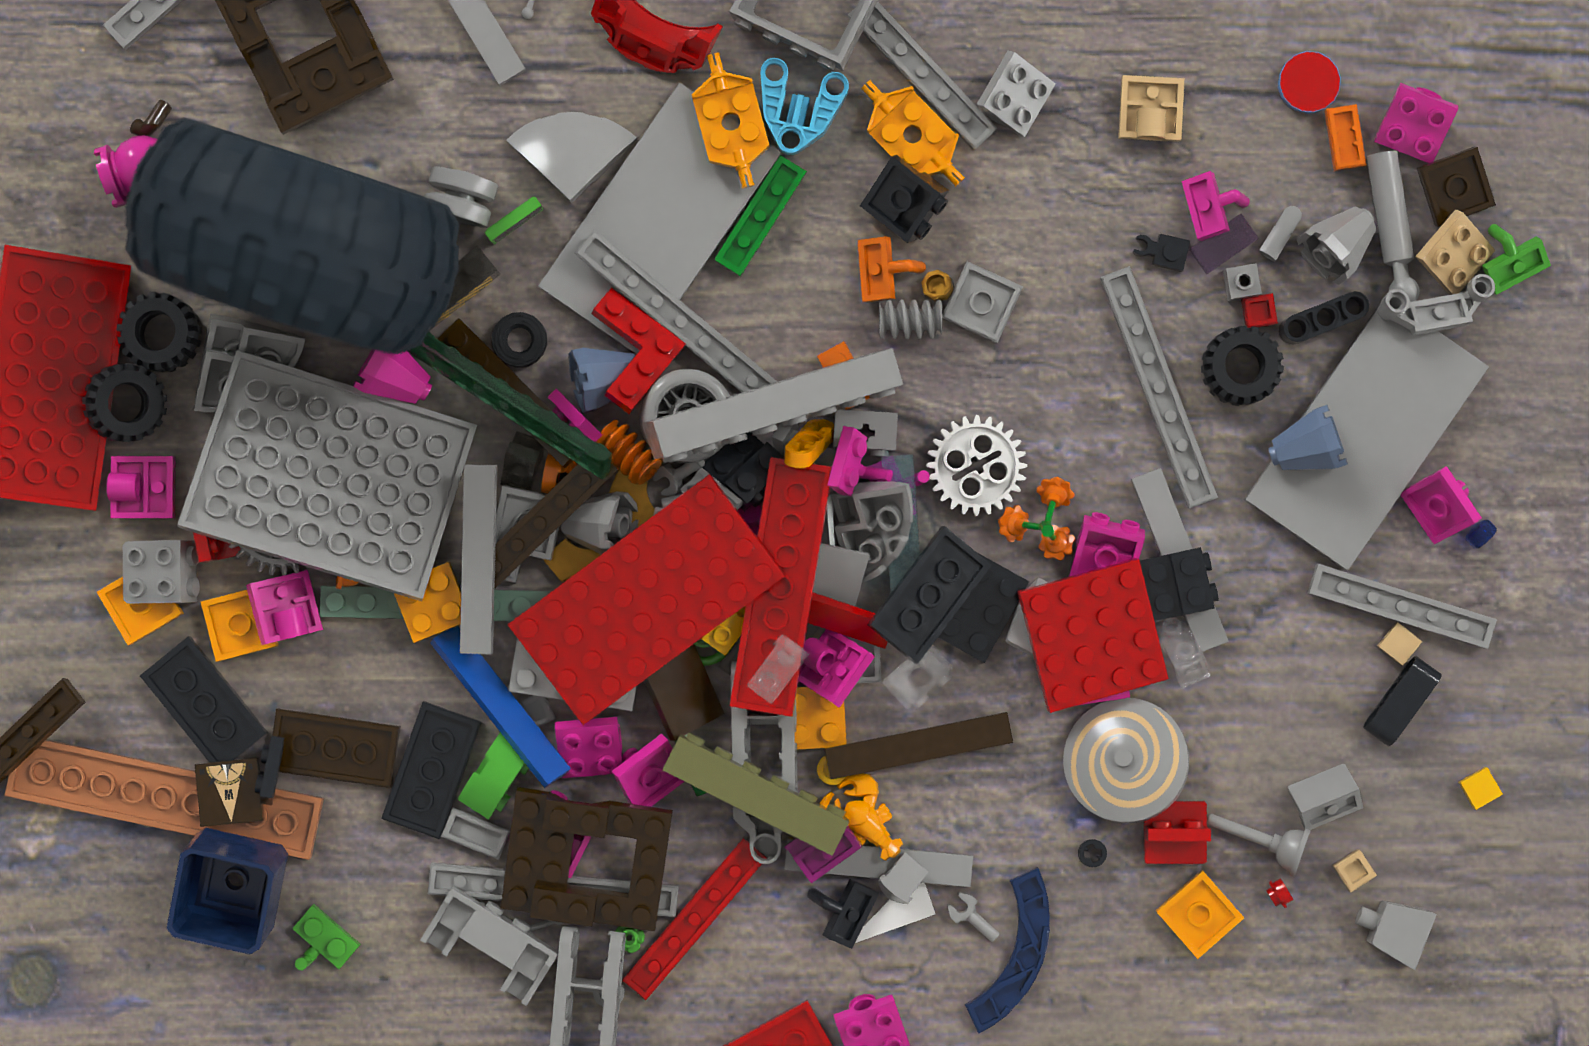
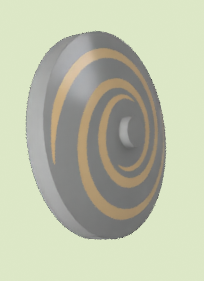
(1126, 760)

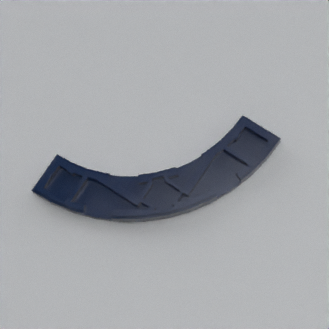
(1026, 955)

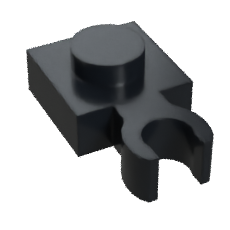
(1167, 251)

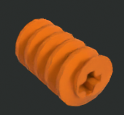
(628, 454)

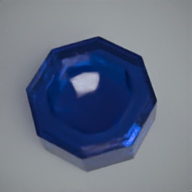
(1480, 533)

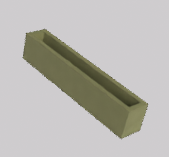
(756, 794)

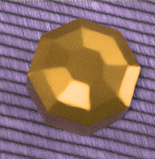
(937, 285)

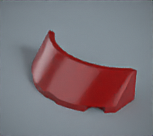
(653, 40)

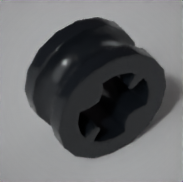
(1097, 845)

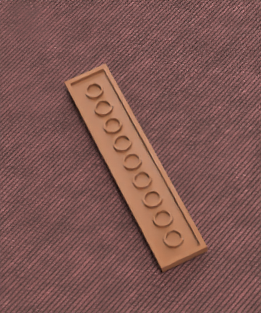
(151, 795)

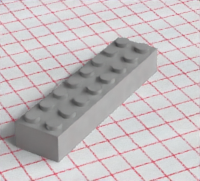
(774, 403)

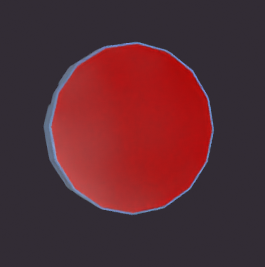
(1309, 82)

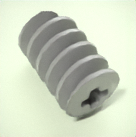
(910, 319)

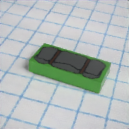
(513, 220)

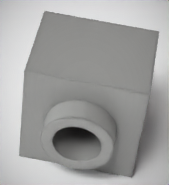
(1233, 288)

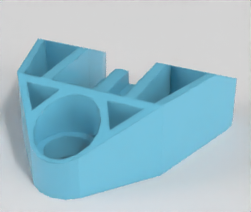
(823, 114)

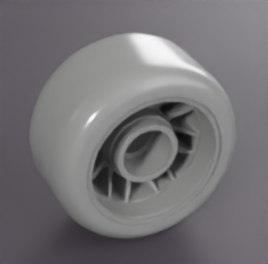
(681, 390)

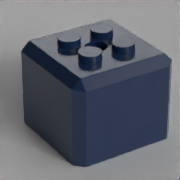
(213, 910)

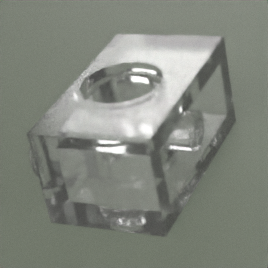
(905, 691)

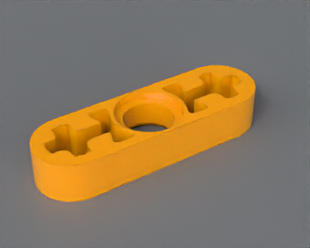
(809, 443)

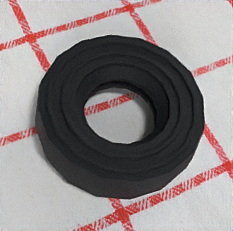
(511, 322)

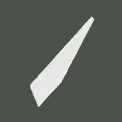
(896, 914)

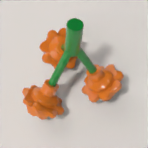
(1055, 540)

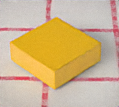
(1480, 788)

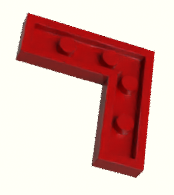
(656, 346)

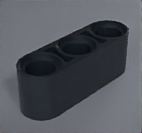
(1337, 312)
(1402, 701)

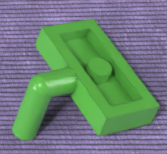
(1517, 262)
(325, 938)

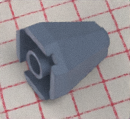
(593, 375)
(1309, 444)

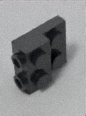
(905, 199)
(743, 468)
(1179, 583)

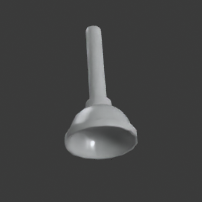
(1287, 847)

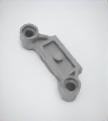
(1436, 312)

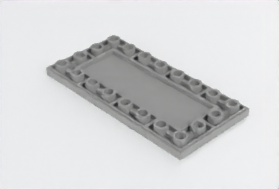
(660, 210)
(1390, 409)

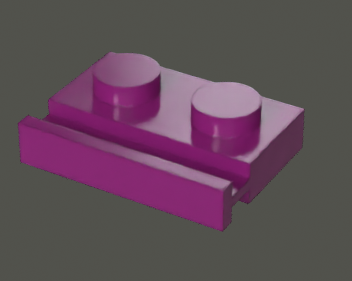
(816, 862)

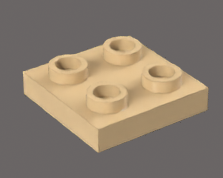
(1151, 108)
(1455, 253)

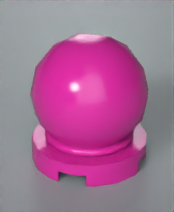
(119, 166)

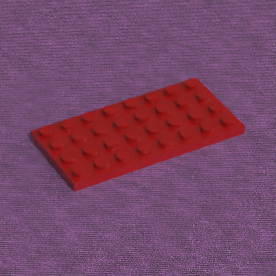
(53, 338)
(646, 599)

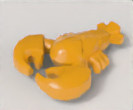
(862, 816)

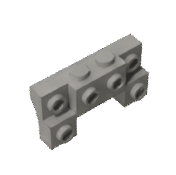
(494, 935)

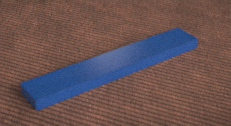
(502, 708)

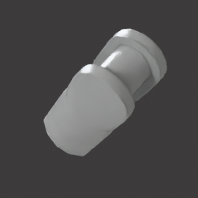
(1281, 233)

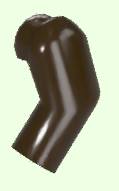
(153, 121)

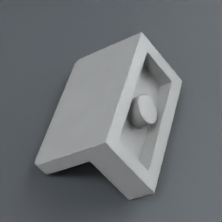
(1326, 796)

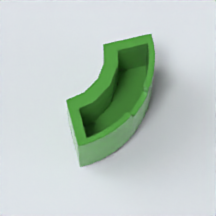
(493, 778)

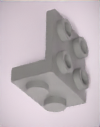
(160, 571)

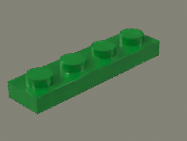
(760, 216)

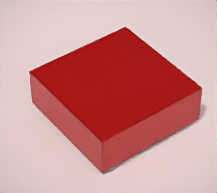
(1259, 311)

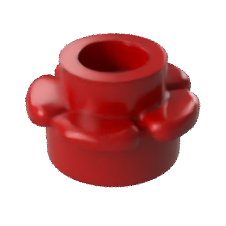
(1279, 893)

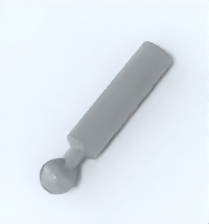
(1392, 219)

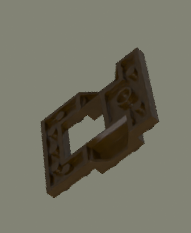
(317, 78)
(542, 855)

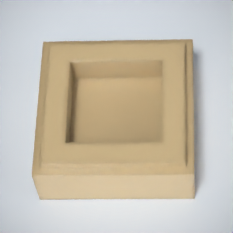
(1399, 643)
(1354, 870)

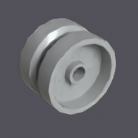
(460, 193)

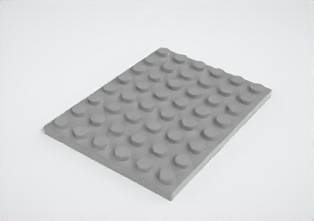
(327, 476)

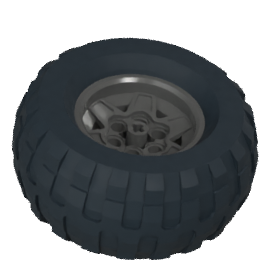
(291, 238)

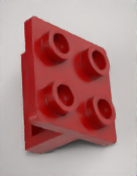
(1178, 835)

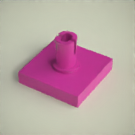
(1441, 505)
(642, 773)

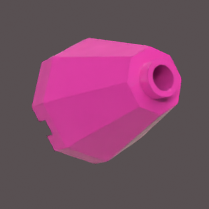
(394, 377)

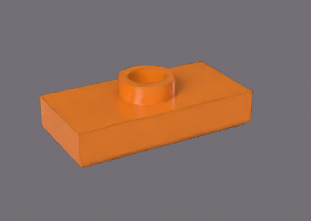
(1345, 137)

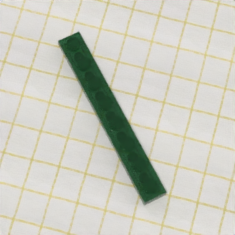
(514, 405)

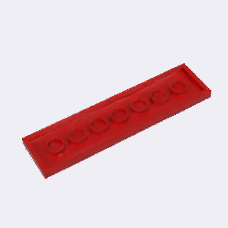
(792, 534)

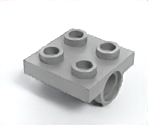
(1015, 94)

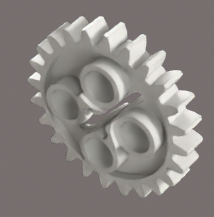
(962, 441)

